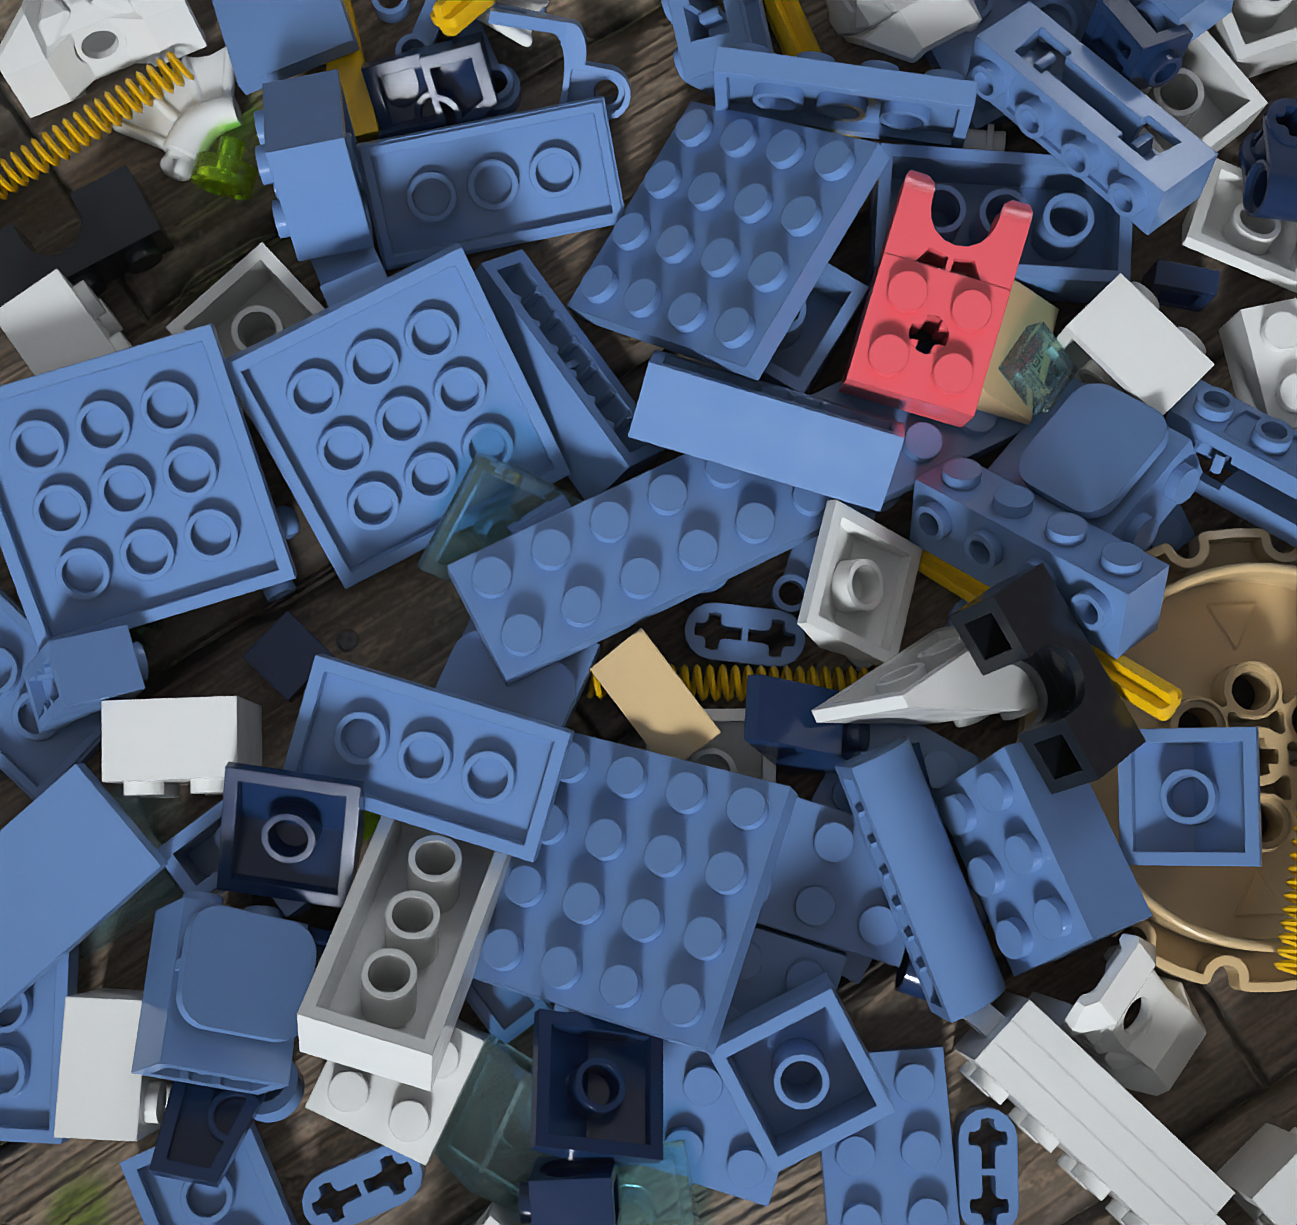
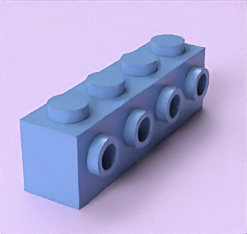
(1004, 529)

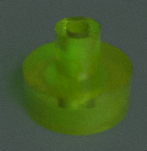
(224, 171)

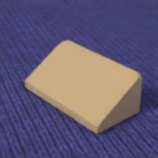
(1022, 309)
(654, 698)

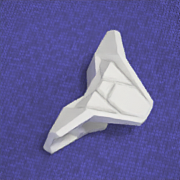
(902, 26)
(67, 44)
(1156, 1044)

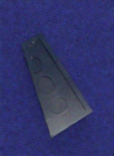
(208, 1123)

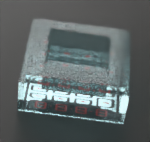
(1038, 368)

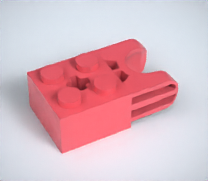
(938, 289)

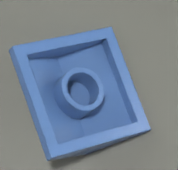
(1192, 798)

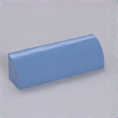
(567, 377)
(767, 430)
(921, 879)

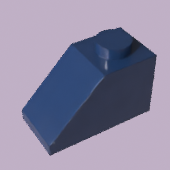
(786, 732)

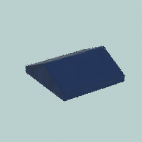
(290, 834)
(595, 1090)

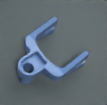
(579, 74)

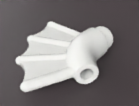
(190, 116)

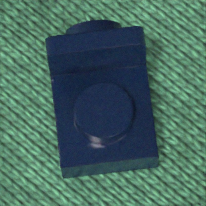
(1132, 46)

